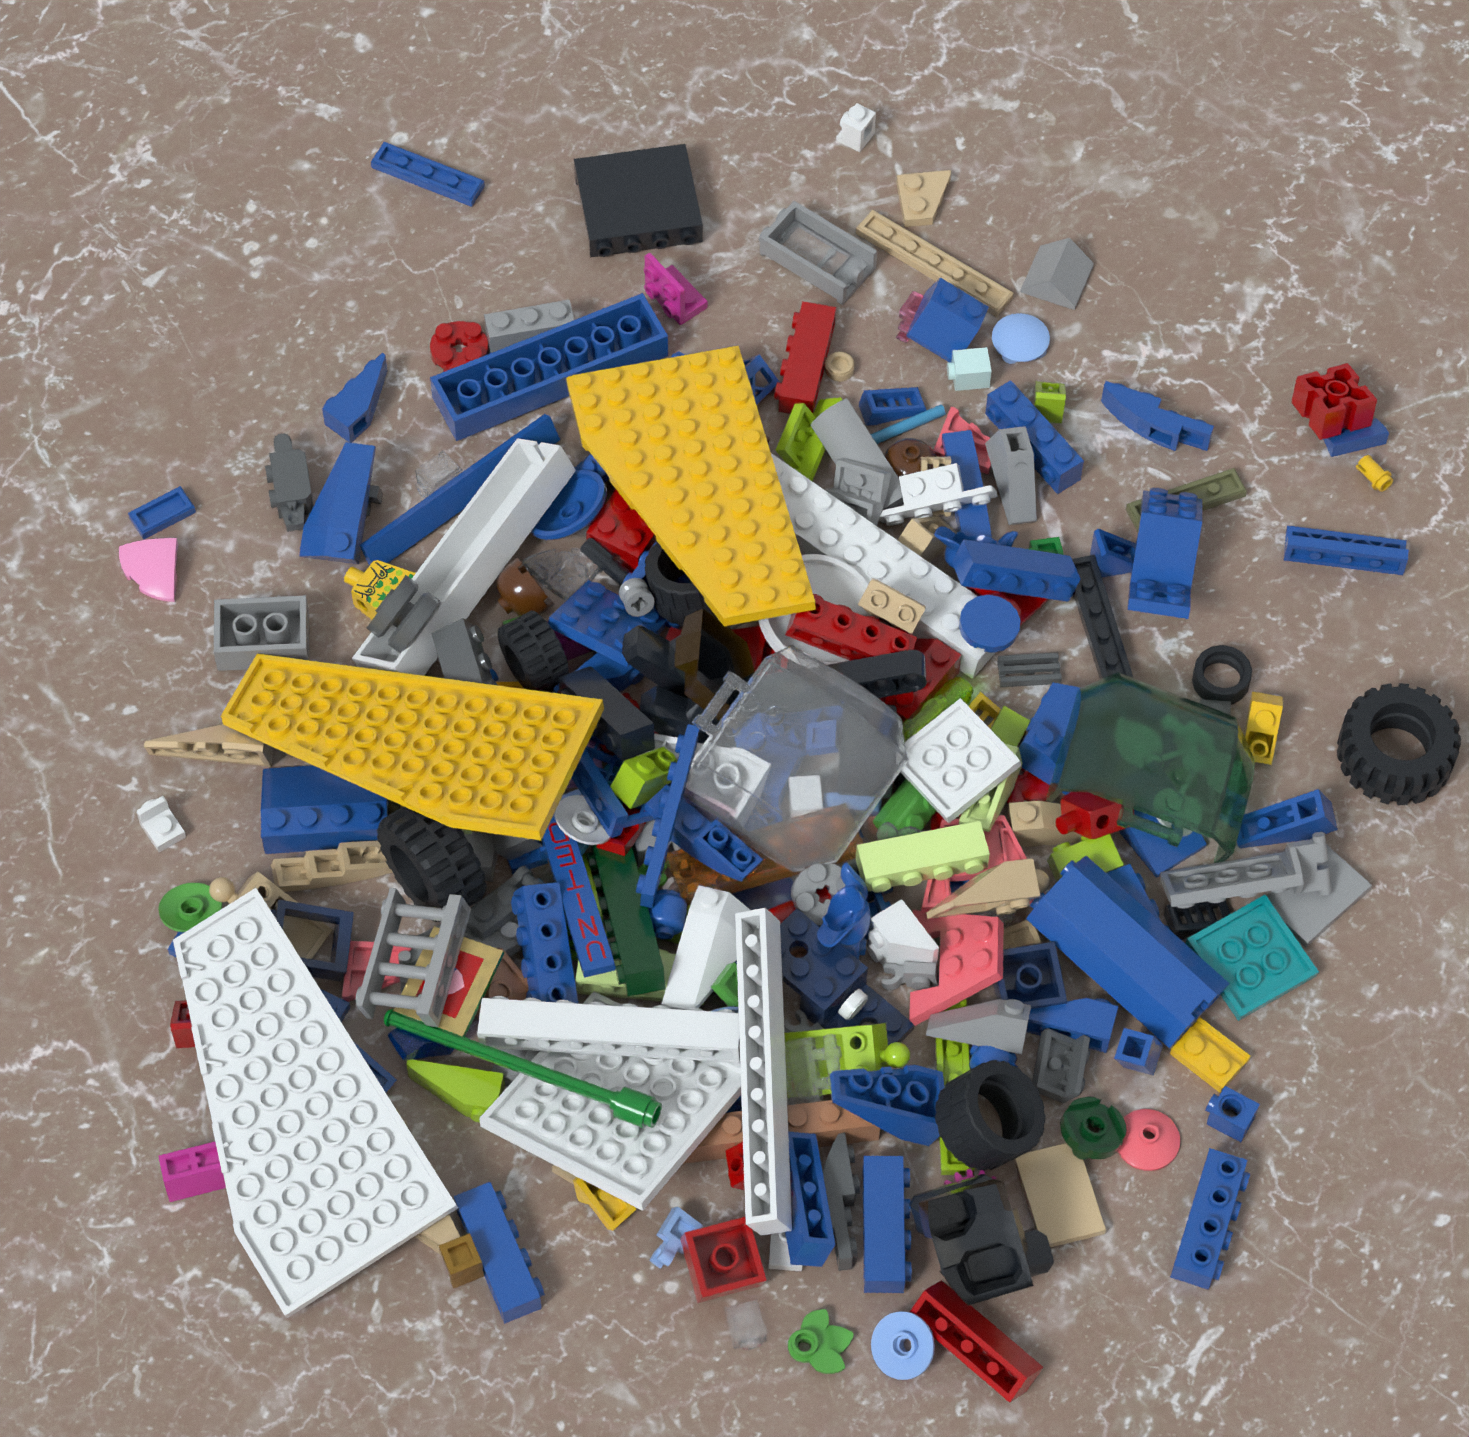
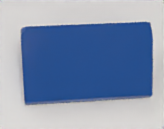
(1357, 440)

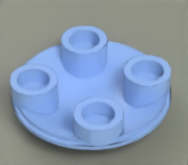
(1020, 338)

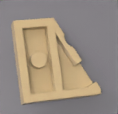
(921, 196)

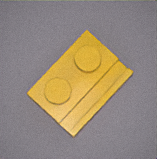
(1210, 1054)

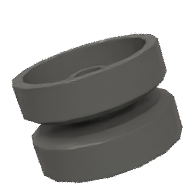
(404, 615)

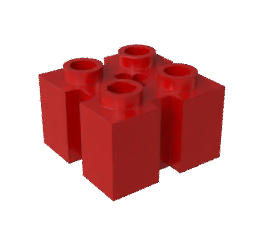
(1334, 401)

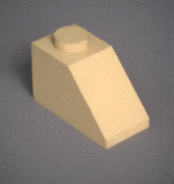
(921, 539)

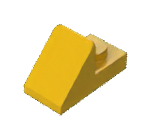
(607, 1207)

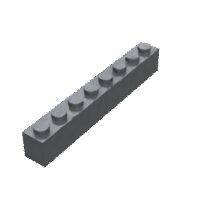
(464, 659)

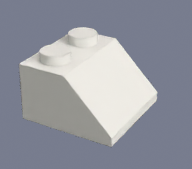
(900, 937)

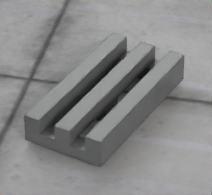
(1028, 665)

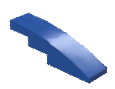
(961, 447)

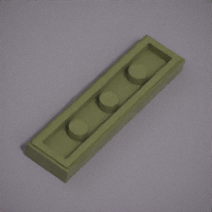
(1212, 490)

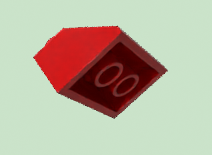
(941, 665)

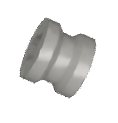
(630, 593)

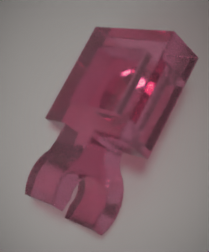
(907, 313)

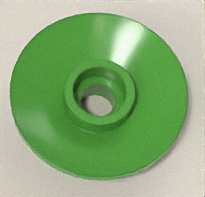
(187, 906)

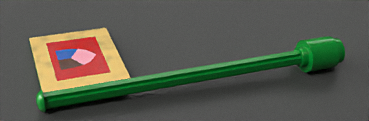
(468, 986)

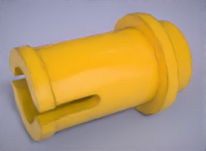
(1374, 473)

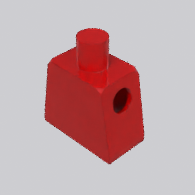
(1088, 815)

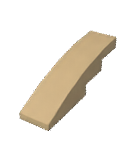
(330, 867)

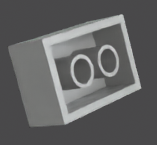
(260, 627)

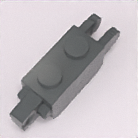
(291, 483)

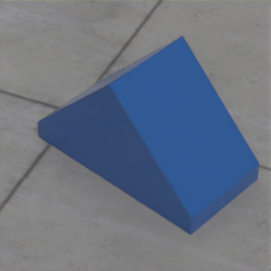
(1112, 553)

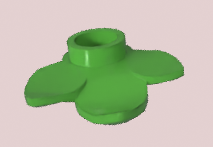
(825, 1343)

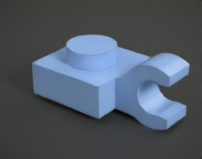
(670, 1232)

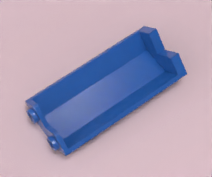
(1126, 950)

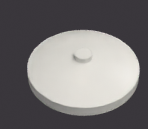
(834, 583)

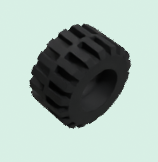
(533, 652)

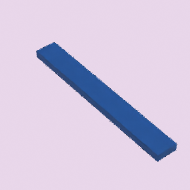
(448, 499)

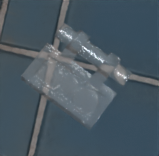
(802, 1068)

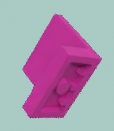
(672, 291)

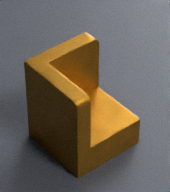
(462, 1260)

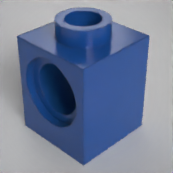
(1236, 1126)

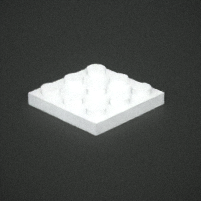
(957, 760)

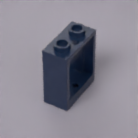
(343, 921)

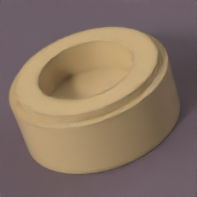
(839, 366)

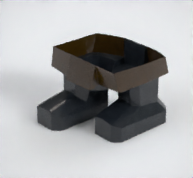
(687, 665)
(980, 1238)

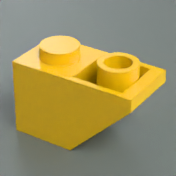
(1263, 725)

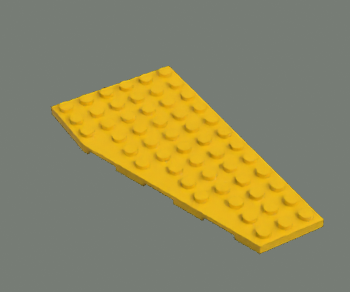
(700, 474)
(432, 744)

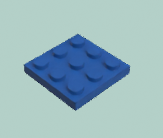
(600, 620)

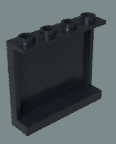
(638, 200)

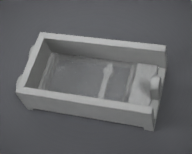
(818, 251)

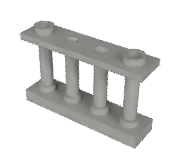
(436, 975)

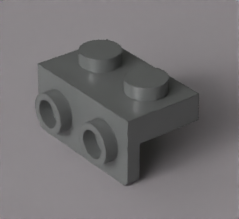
(1060, 1065)

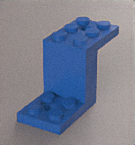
(1165, 553)

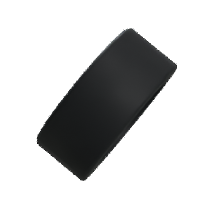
(1224, 655)

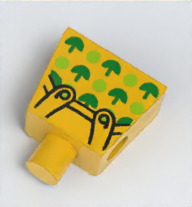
(374, 584)

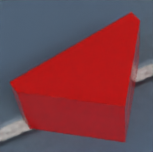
(181, 1025)

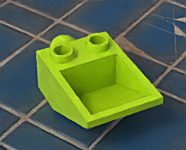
(860, 1048)

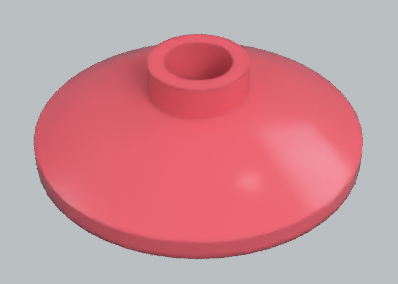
(1149, 1153)

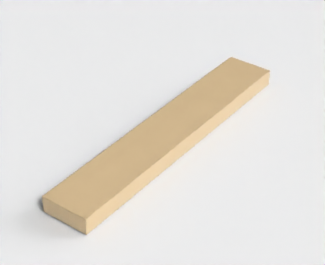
(932, 261)

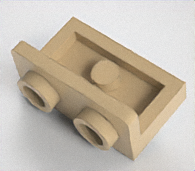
(891, 605)

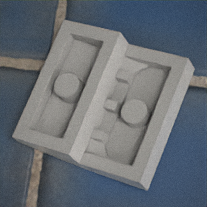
(861, 488)

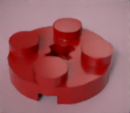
(455, 333)

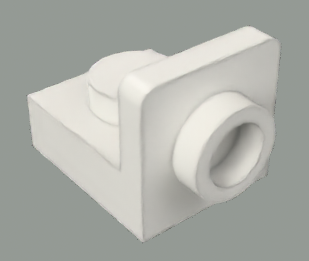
(160, 823)

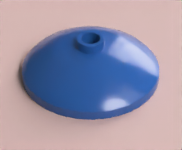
(573, 507)

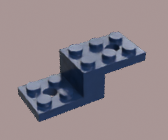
(829, 978)

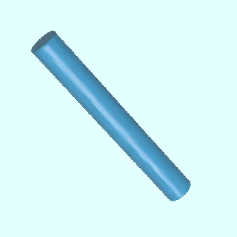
(908, 424)

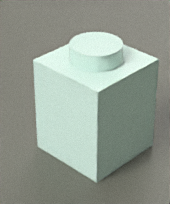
(970, 369)

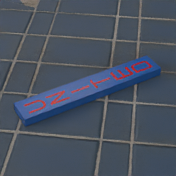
(578, 902)

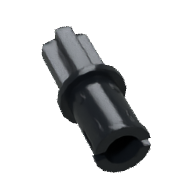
(604, 560)

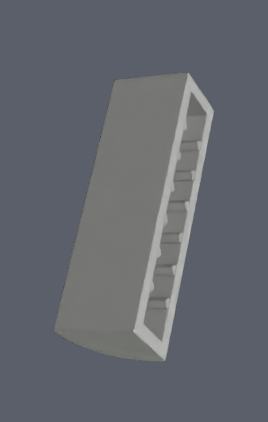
(848, 438)

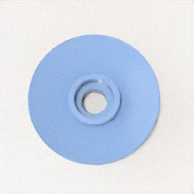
(889, 1349)

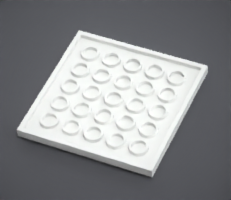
(593, 1144)

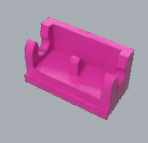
(191, 1171)

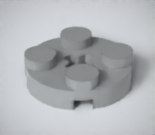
(805, 886)

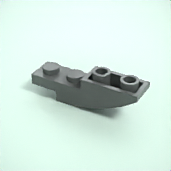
(841, 1191)

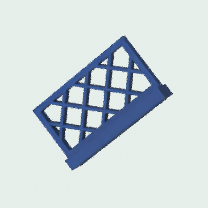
(595, 788)

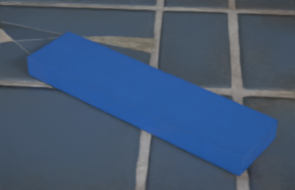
(427, 174)

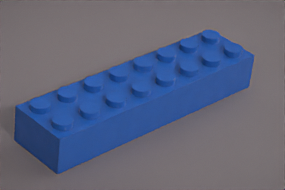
(537, 368)

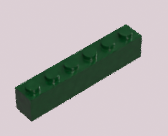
(627, 922)

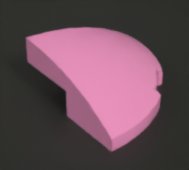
(152, 566)

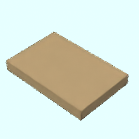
(1059, 1195)

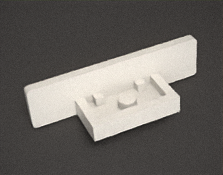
(934, 491)

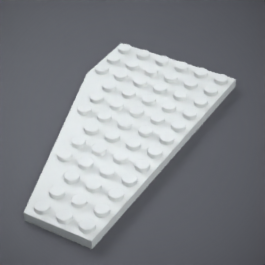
(300, 1125)

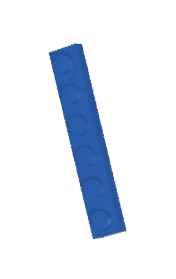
(664, 827)

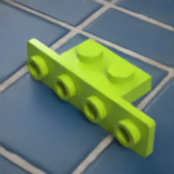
(799, 443)

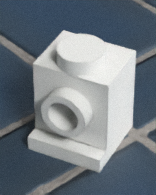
(857, 127)

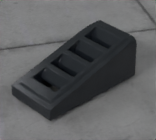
(1184, 931)

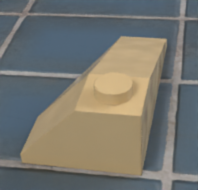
(213, 744)

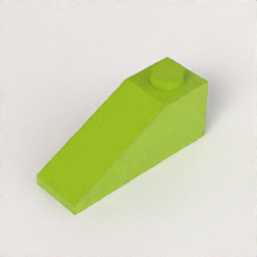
(462, 1088)

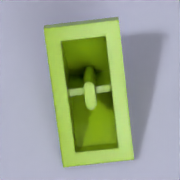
(1050, 400)

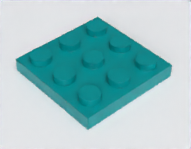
(1254, 955)

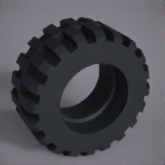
(1403, 710)
(430, 859)

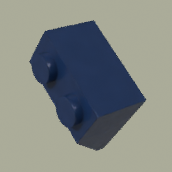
(1032, 976)

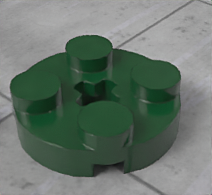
(1086, 1143)

